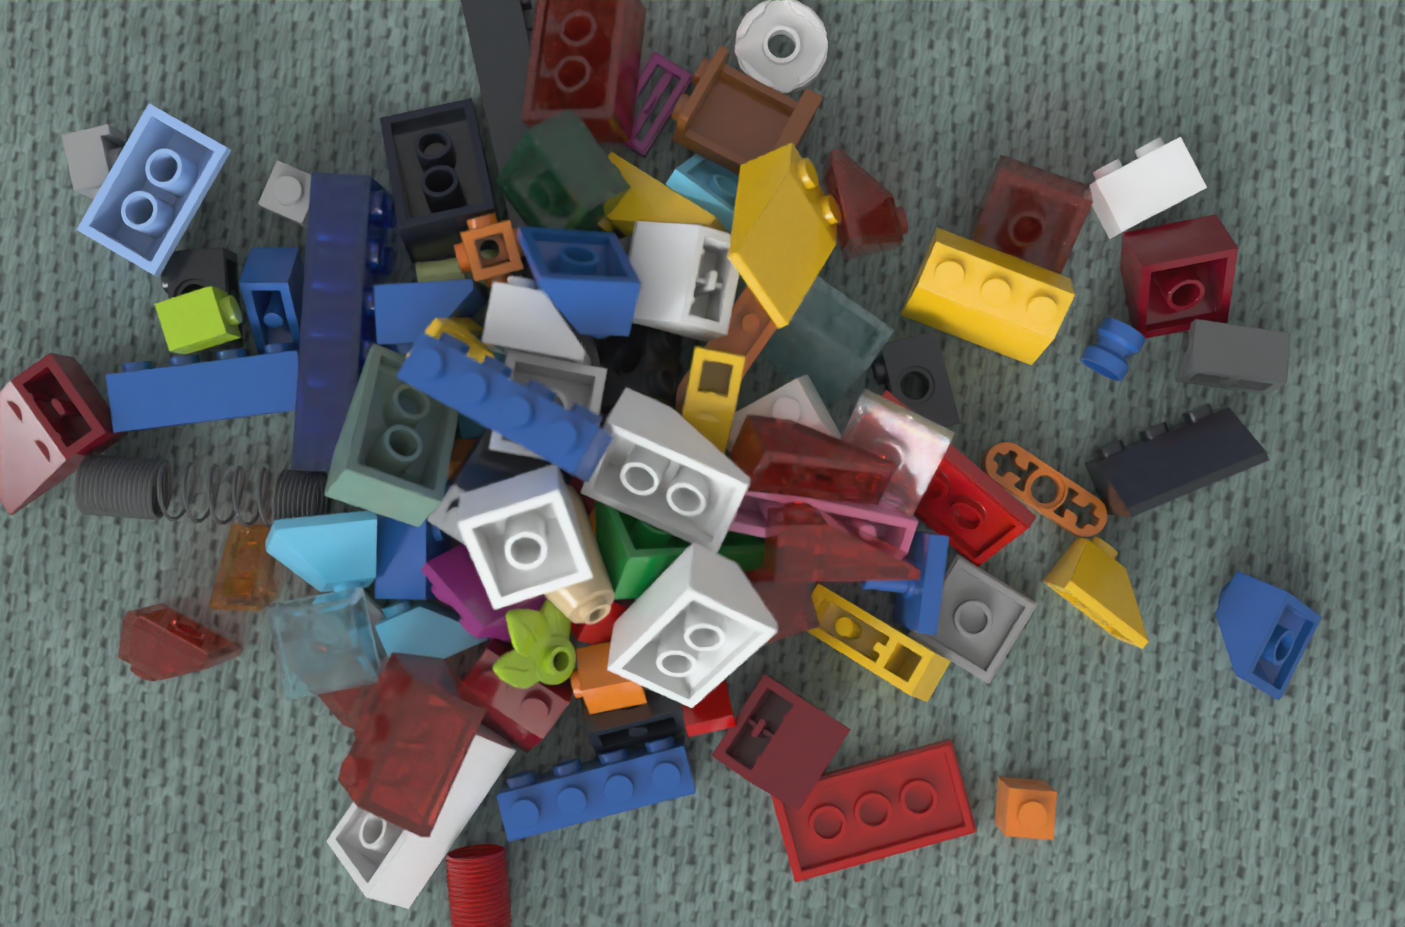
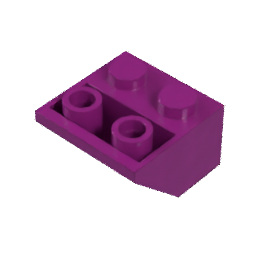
(460, 585)

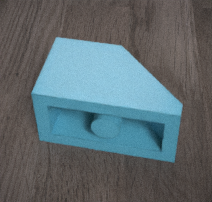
(423, 630)

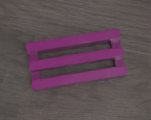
(671, 70)

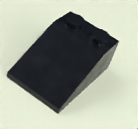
(437, 176)

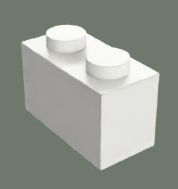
(1145, 186)

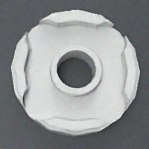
(787, 19)

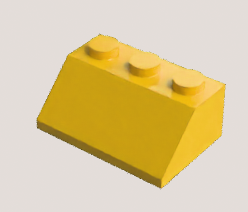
(988, 297)

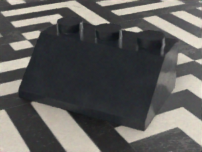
(1173, 460)

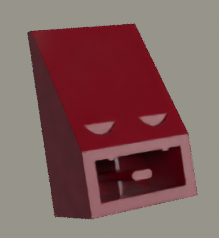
(47, 427)

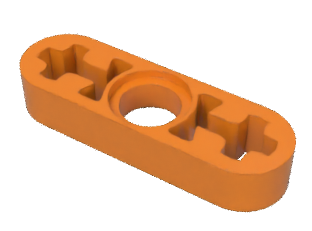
(1079, 498)

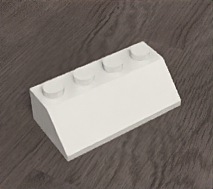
(397, 864)

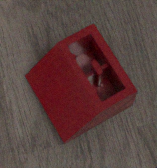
(781, 742)

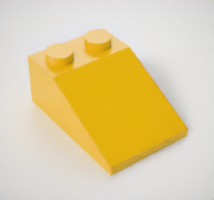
(781, 229)

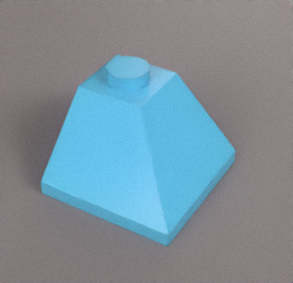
(328, 549)

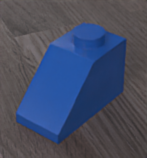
(273, 295)

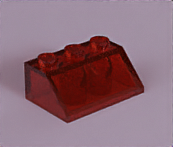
(586, 61)
(411, 742)

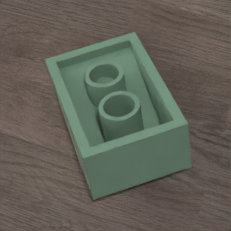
(392, 445)

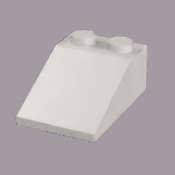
(666, 473)

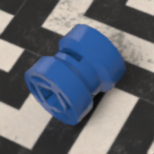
(1114, 345)

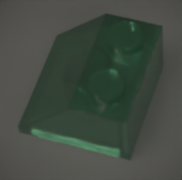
(561, 176)

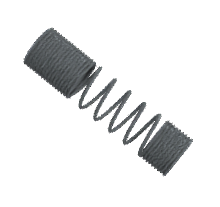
(144, 488)

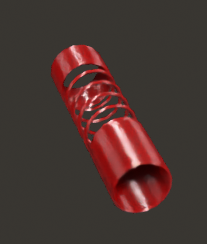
(478, 886)

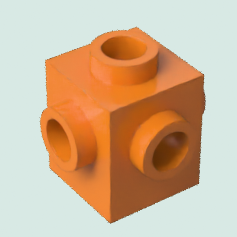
(508, 255)

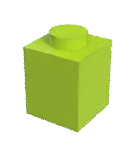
(199, 320)

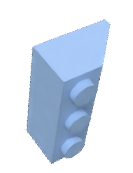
(153, 190)

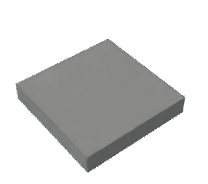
(977, 619)

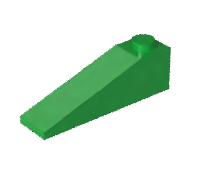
(640, 553)

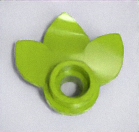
(536, 642)

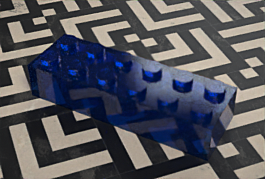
(338, 321)

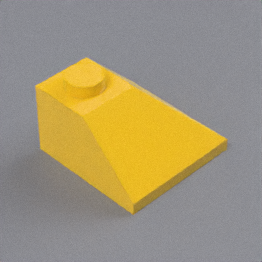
(1099, 588)

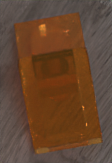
(245, 571)

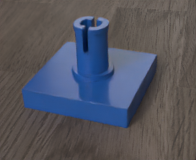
(919, 600)

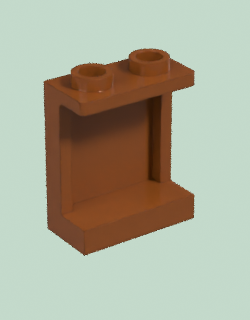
(737, 117)

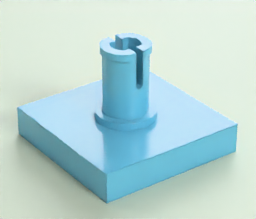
(707, 186)

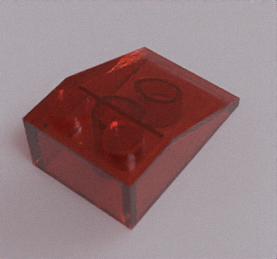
(1031, 214)

